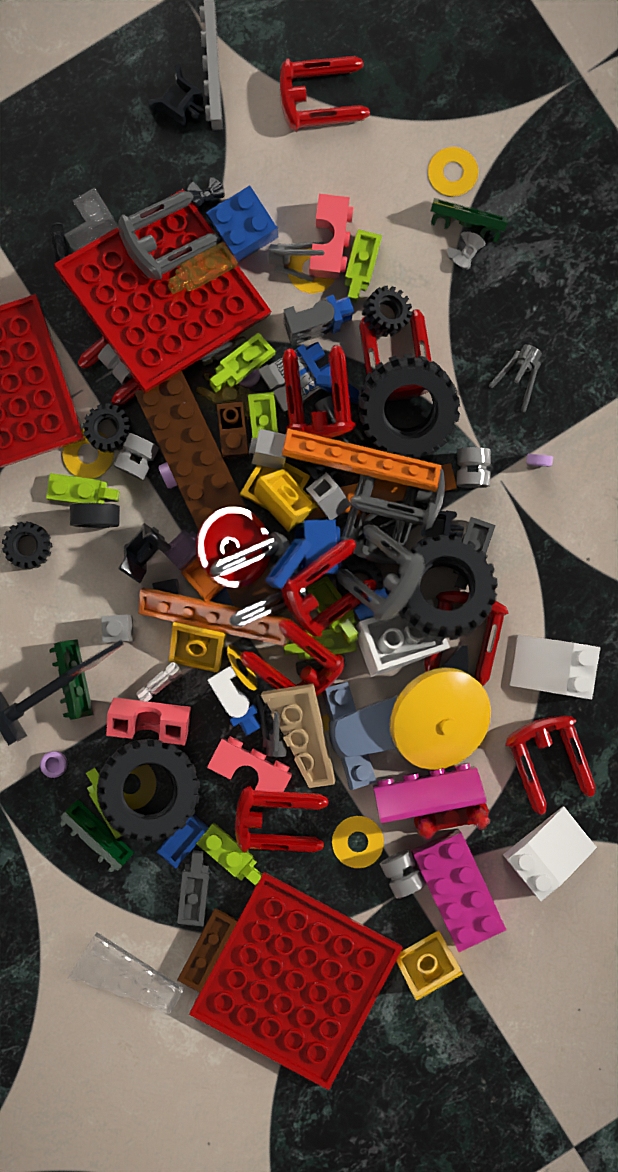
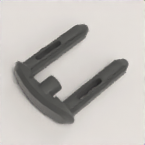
(139, 248)
(406, 513)
(355, 519)
(276, 545)
(400, 588)

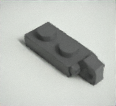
(480, 534)
(194, 891)

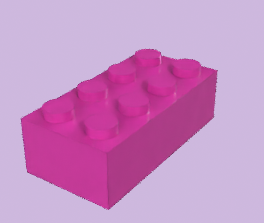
(459, 890)

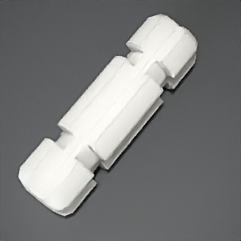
(159, 682)

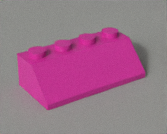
(428, 793)

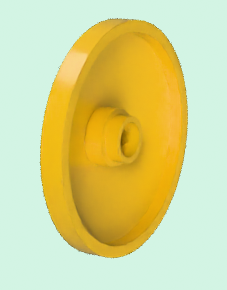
(440, 718)

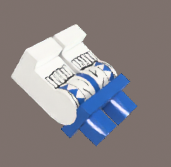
(234, 701)

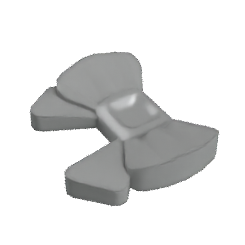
(463, 258)

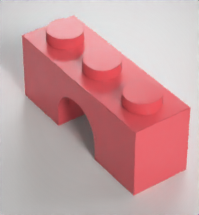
(332, 214)
(129, 716)
(231, 756)

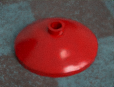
(237, 530)

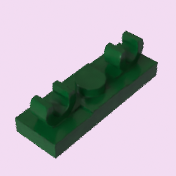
(468, 217)
(76, 692)
(96, 835)

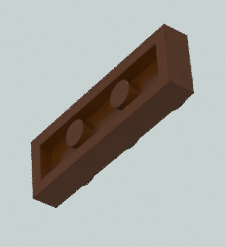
(207, 950)

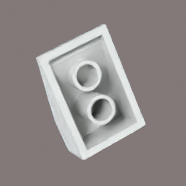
(394, 644)
(554, 666)
(550, 853)

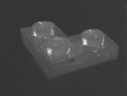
(97, 220)

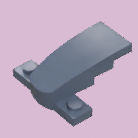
(358, 732)

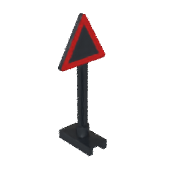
(9, 715)

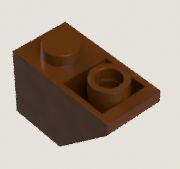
(232, 431)

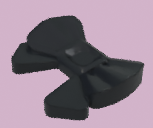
(215, 190)

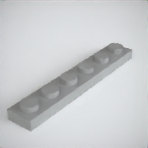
(211, 64)

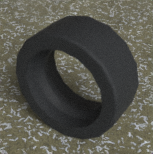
(94, 515)

